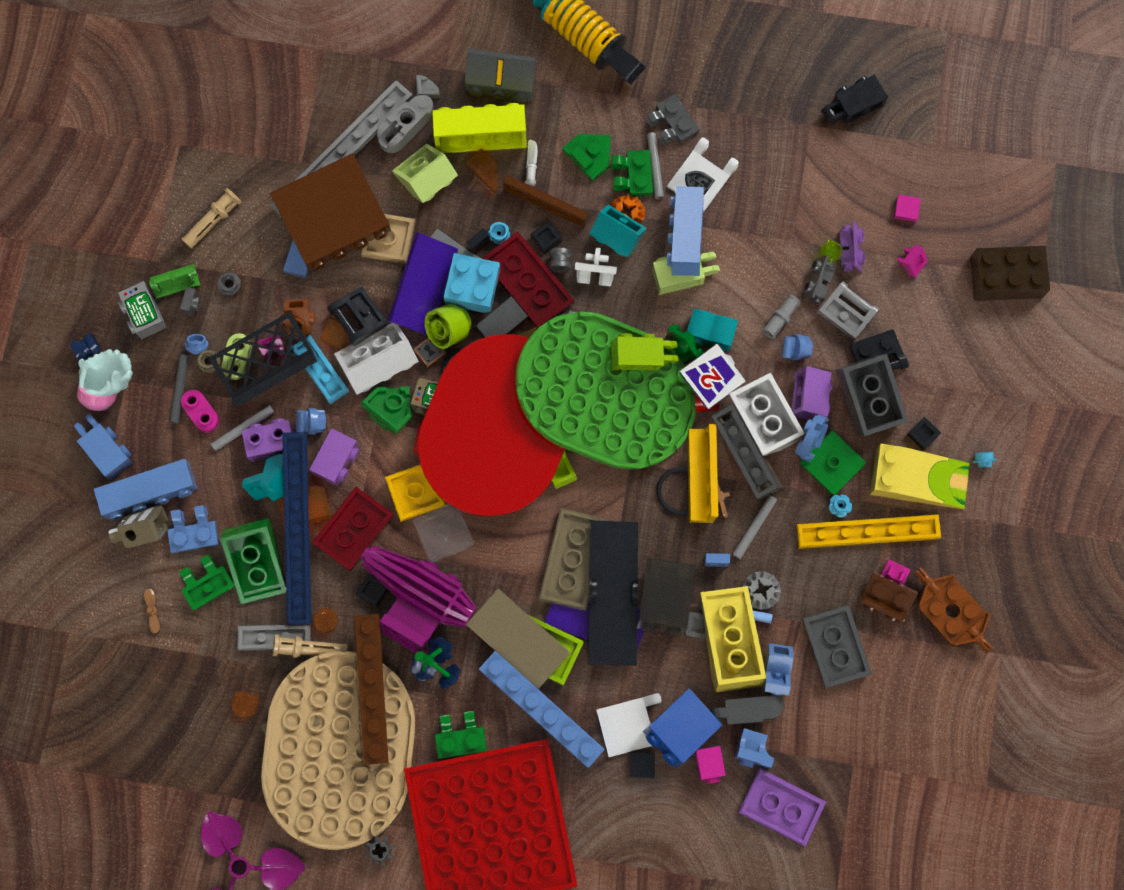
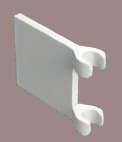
(624, 724)

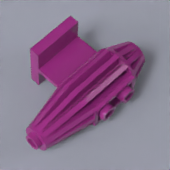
(422, 595)

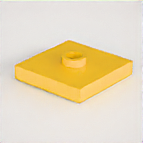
(412, 493)

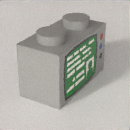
(142, 310)

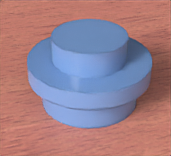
(196, 343)

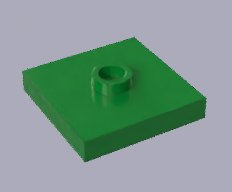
(833, 463)

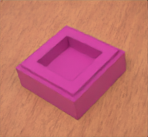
(907, 208)

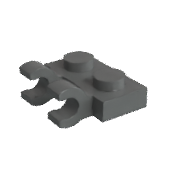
(677, 119)

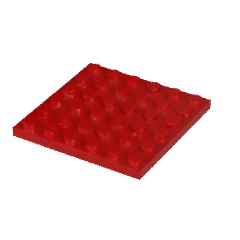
(491, 821)

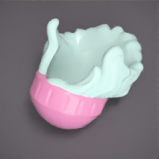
(103, 379)

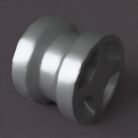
(560, 260)

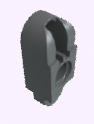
(750, 710)

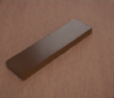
(545, 201)

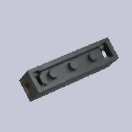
(746, 453)

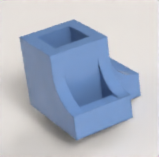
(752, 749)

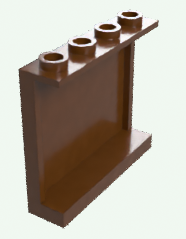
(331, 212)

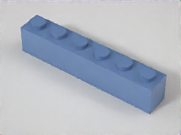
(541, 709)

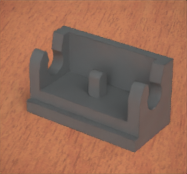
(502, 319)

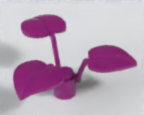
(278, 866)

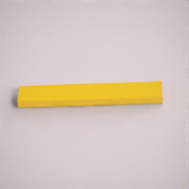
(868, 531)

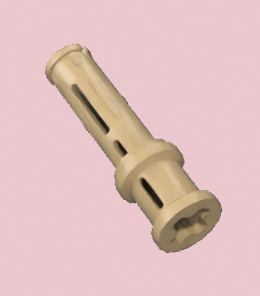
(218, 210)
(298, 647)

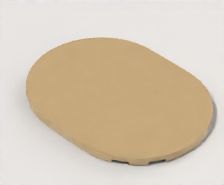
(317, 773)

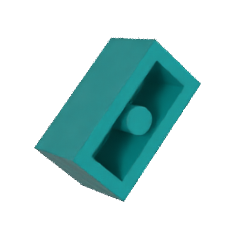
(617, 231)

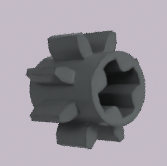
(374, 846)

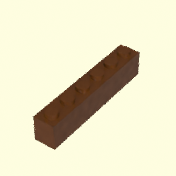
(370, 689)

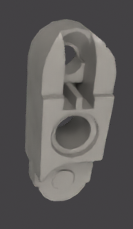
(418, 110)

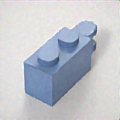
(103, 449)

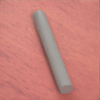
(655, 166)
(237, 431)
(754, 527)

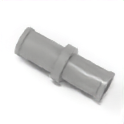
(781, 316)

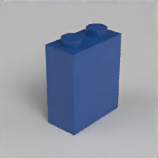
(681, 728)

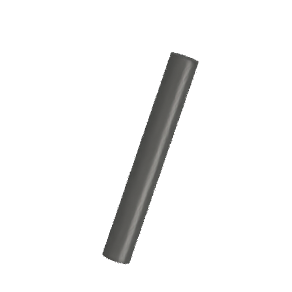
(179, 388)

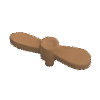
(721, 497)
(152, 611)

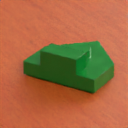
(590, 153)
(686, 344)
(389, 407)

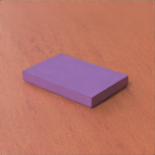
(782, 807)

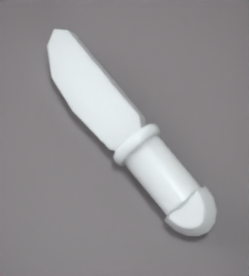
(531, 163)

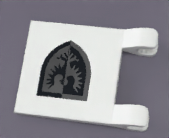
(702, 173)

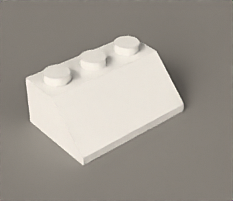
(376, 358)
(767, 415)

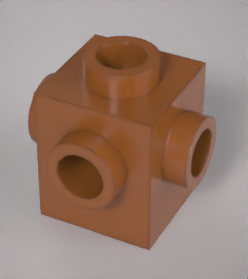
(301, 311)

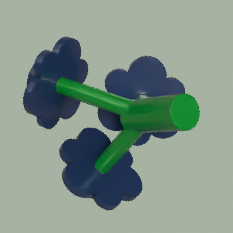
(425, 666)

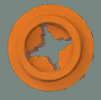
(628, 201)

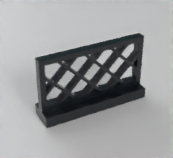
(275, 376)

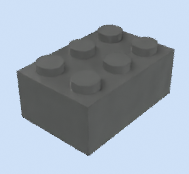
(871, 395)

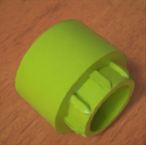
(447, 325)

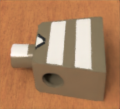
(141, 527)

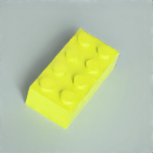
(479, 127)

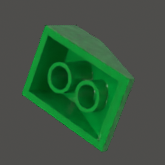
(254, 560)

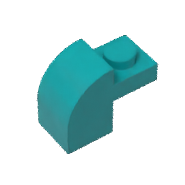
(269, 482)

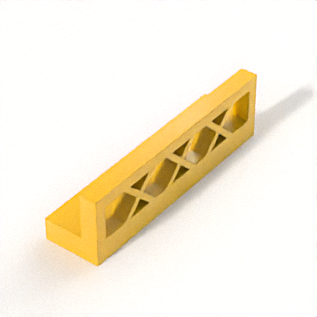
(702, 474)

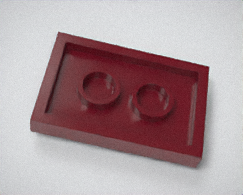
(353, 528)

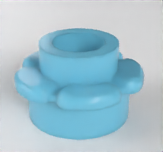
(499, 227)
(984, 459)
(836, 510)

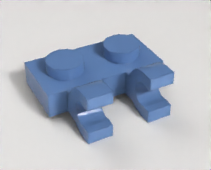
(194, 536)

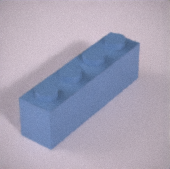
(686, 231)
(145, 490)

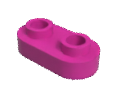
(199, 410)

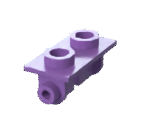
(855, 255)

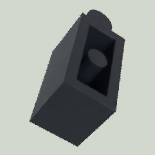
(856, 100)

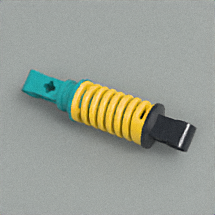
(590, 36)

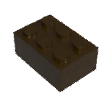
(1009, 273)

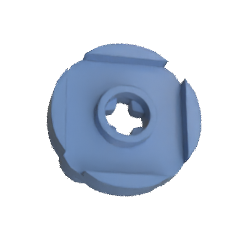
(815, 433)

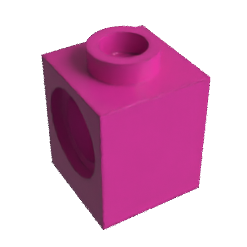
(710, 764)

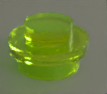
(831, 249)

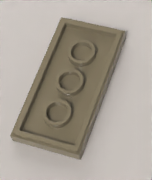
(568, 562)
(518, 638)

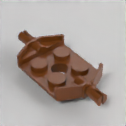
(971, 618)

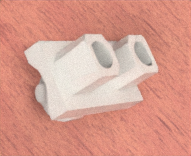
(606, 272)

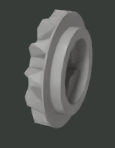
(772, 594)

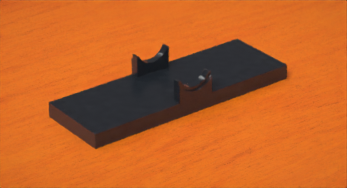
(613, 593)

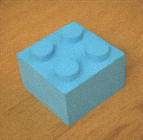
(472, 283)

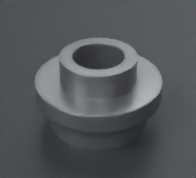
(224, 279)

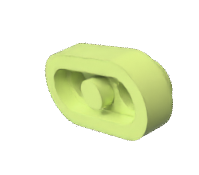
(245, 352)

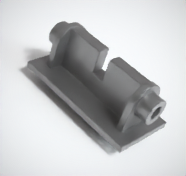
(821, 270)

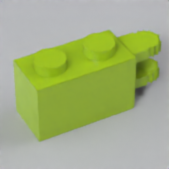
(641, 352)

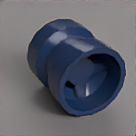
(85, 347)

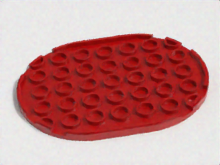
(476, 438)

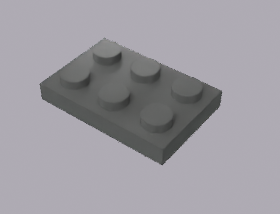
(836, 646)

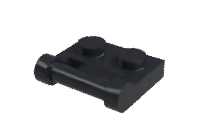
(363, 311)
(880, 344)

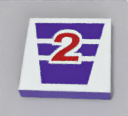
(712, 376)

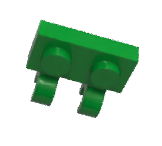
(639, 173)
(208, 587)
(460, 742)

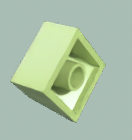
(425, 173)

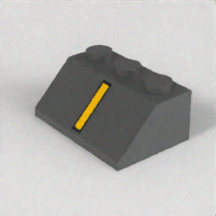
(500, 75)

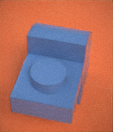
(778, 669)

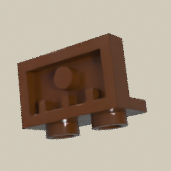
(888, 597)

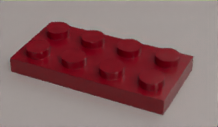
(529, 280)

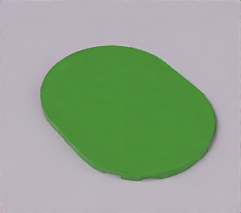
(596, 411)

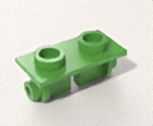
(174, 281)

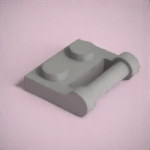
(843, 315)

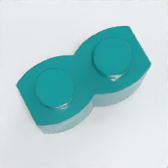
(712, 329)

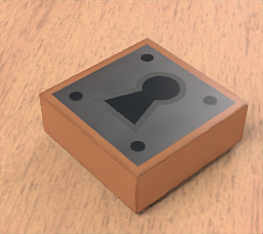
(429, 353)

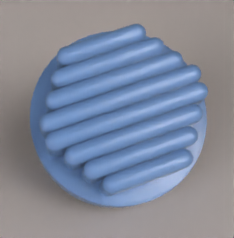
(797, 347)
(311, 421)

